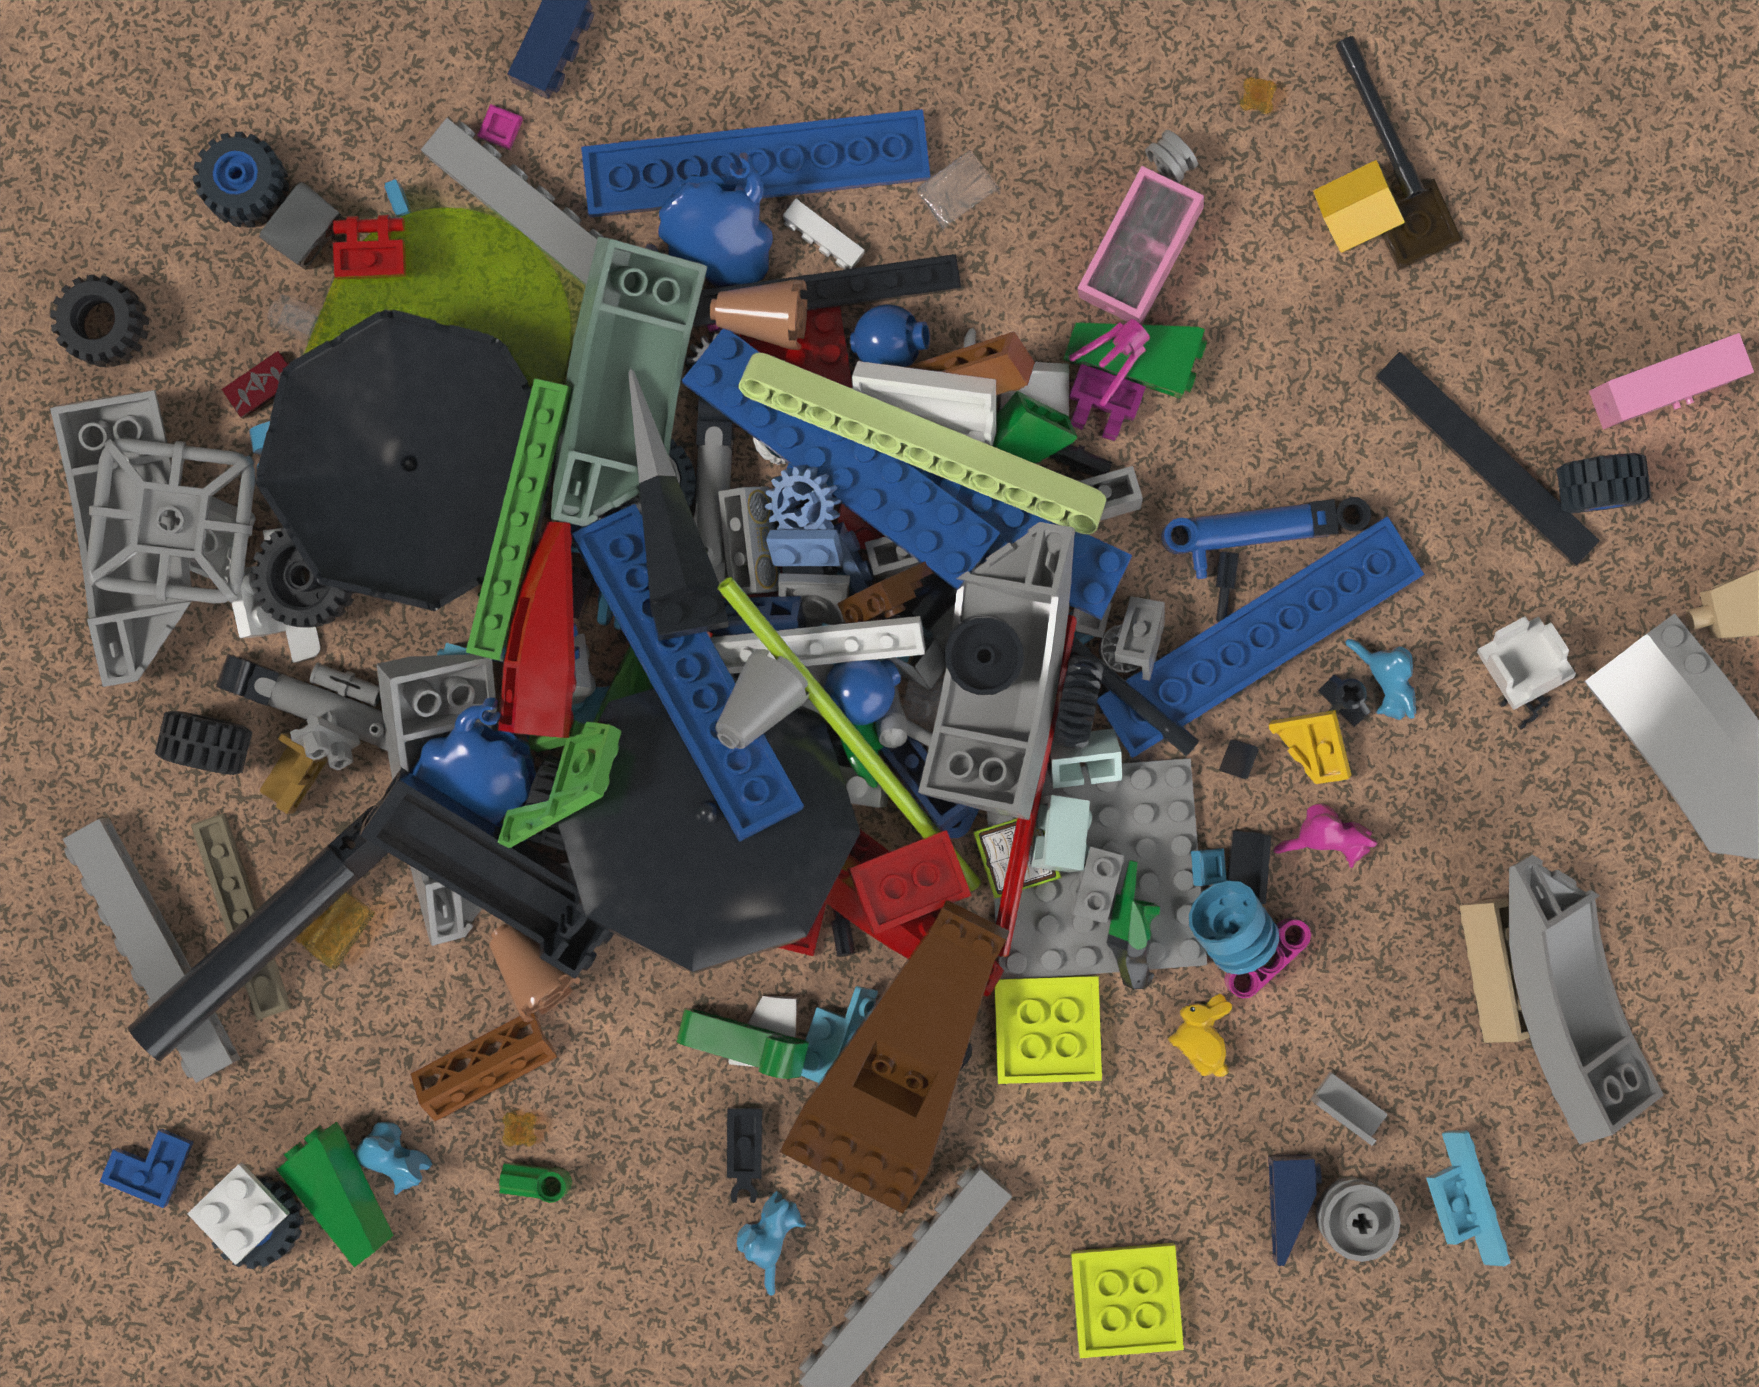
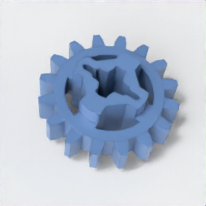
(792, 489)

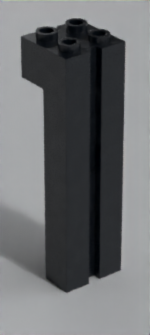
(465, 856)

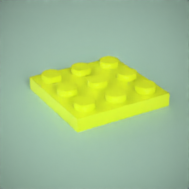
(1048, 1029)
(1127, 1300)

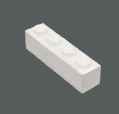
(823, 234)

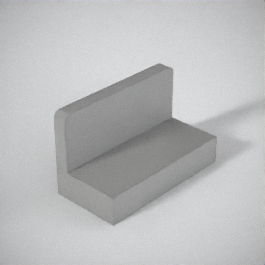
(1141, 634)
(1349, 1107)

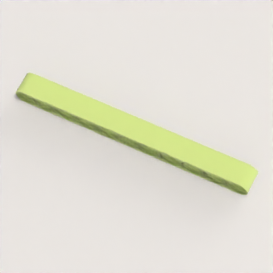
(922, 443)

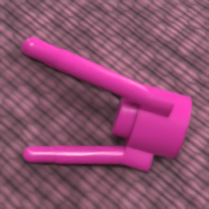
(1128, 339)

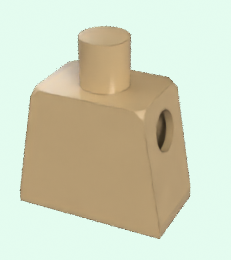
(1729, 608)

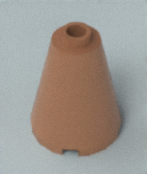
(764, 312)
(529, 979)

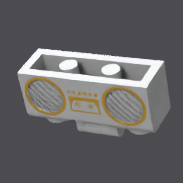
(744, 536)

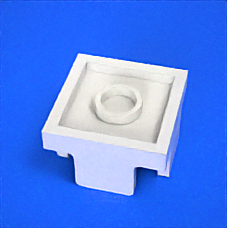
(1527, 660)

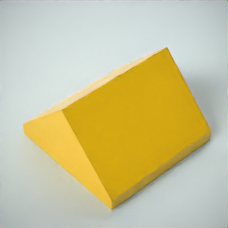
(1358, 206)

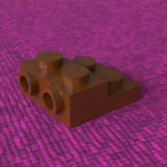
(884, 596)

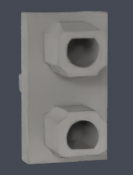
(325, 738)

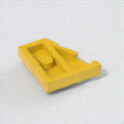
(1316, 744)

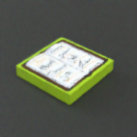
(995, 849)

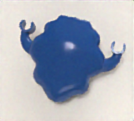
(719, 226)
(479, 765)

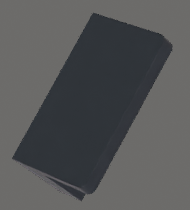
(1250, 861)

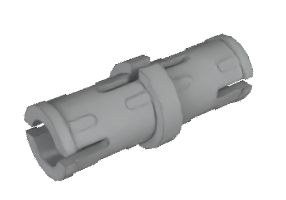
(326, 677)

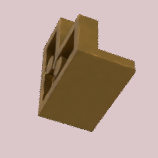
(291, 776)

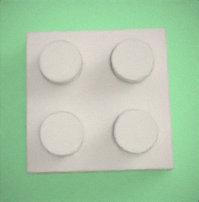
(238, 1213)

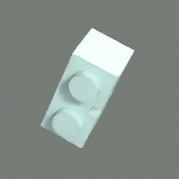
(1100, 756)
(1065, 837)

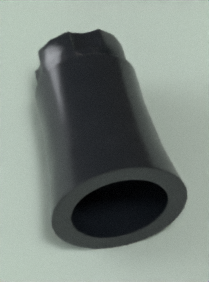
(931, 601)

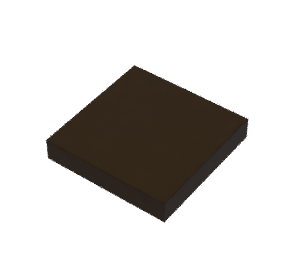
(1426, 227)

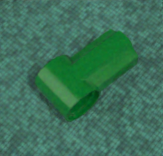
(531, 1181)

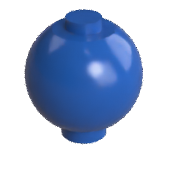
(889, 336)
(863, 688)

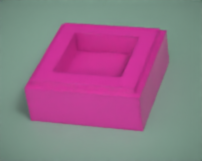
(500, 127)

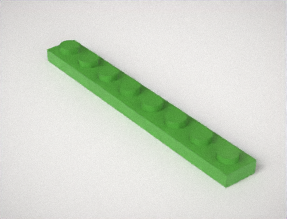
(518, 519)

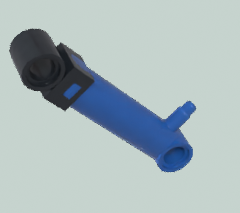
(1263, 526)

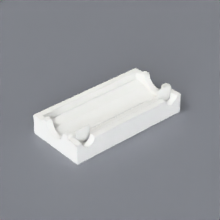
(947, 399)

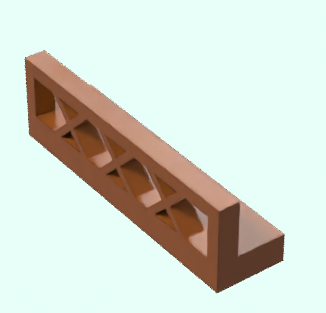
(483, 1071)

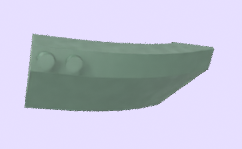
(634, 318)

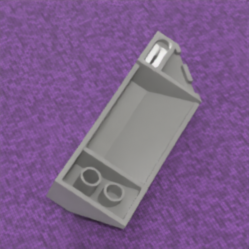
(1573, 1003)

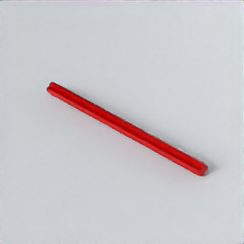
(1025, 828)

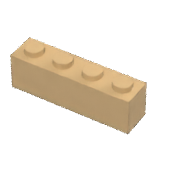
(1492, 970)

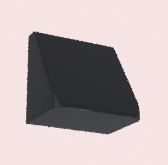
(1239, 759)

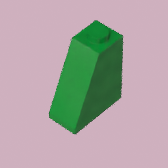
(1032, 429)

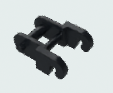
(1543, 701)

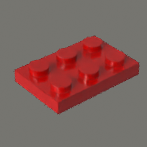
(909, 881)

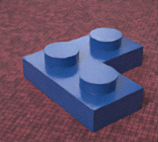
(152, 1177)

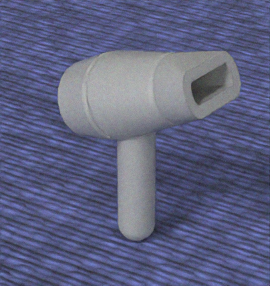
(894, 727)

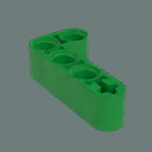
(770, 1051)

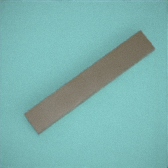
(236, 905)

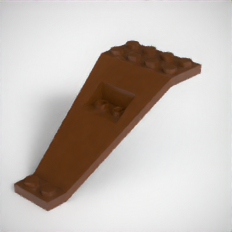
(892, 1084)

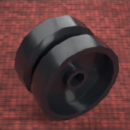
(984, 633)

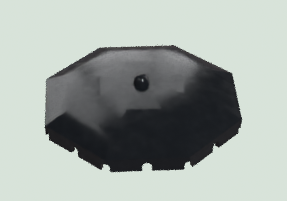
(396, 456)
(668, 868)

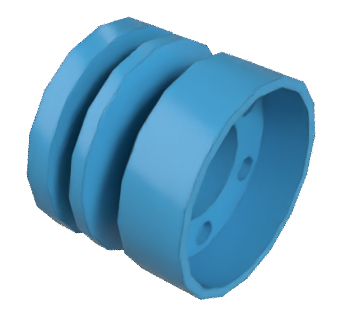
(1233, 927)

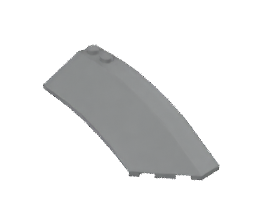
(122, 626)
(418, 704)
(1689, 732)
(994, 746)

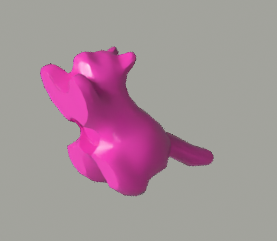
(1326, 832)

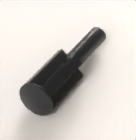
(1225, 580)
(842, 935)

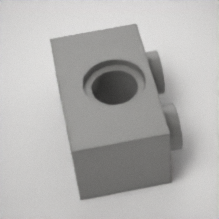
(1097, 885)

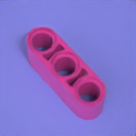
(1284, 954)

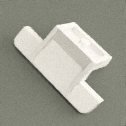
(255, 622)

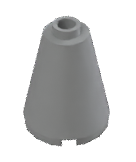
(760, 699)

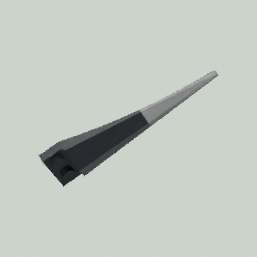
(678, 568)

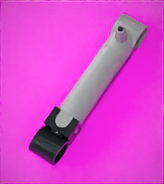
(713, 474)
(300, 698)

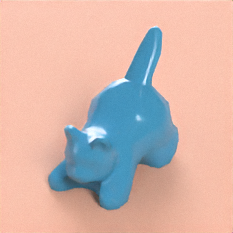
(1392, 672)
(384, 1154)
(765, 1239)

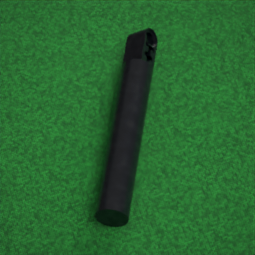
(256, 941)

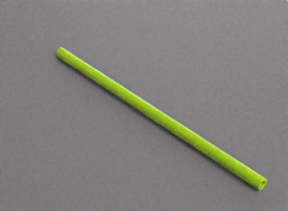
(837, 719)

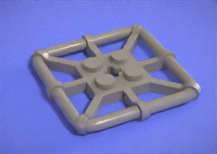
(155, 502)

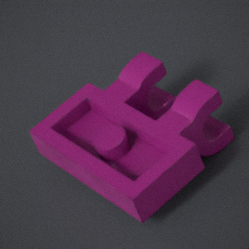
(1090, 388)

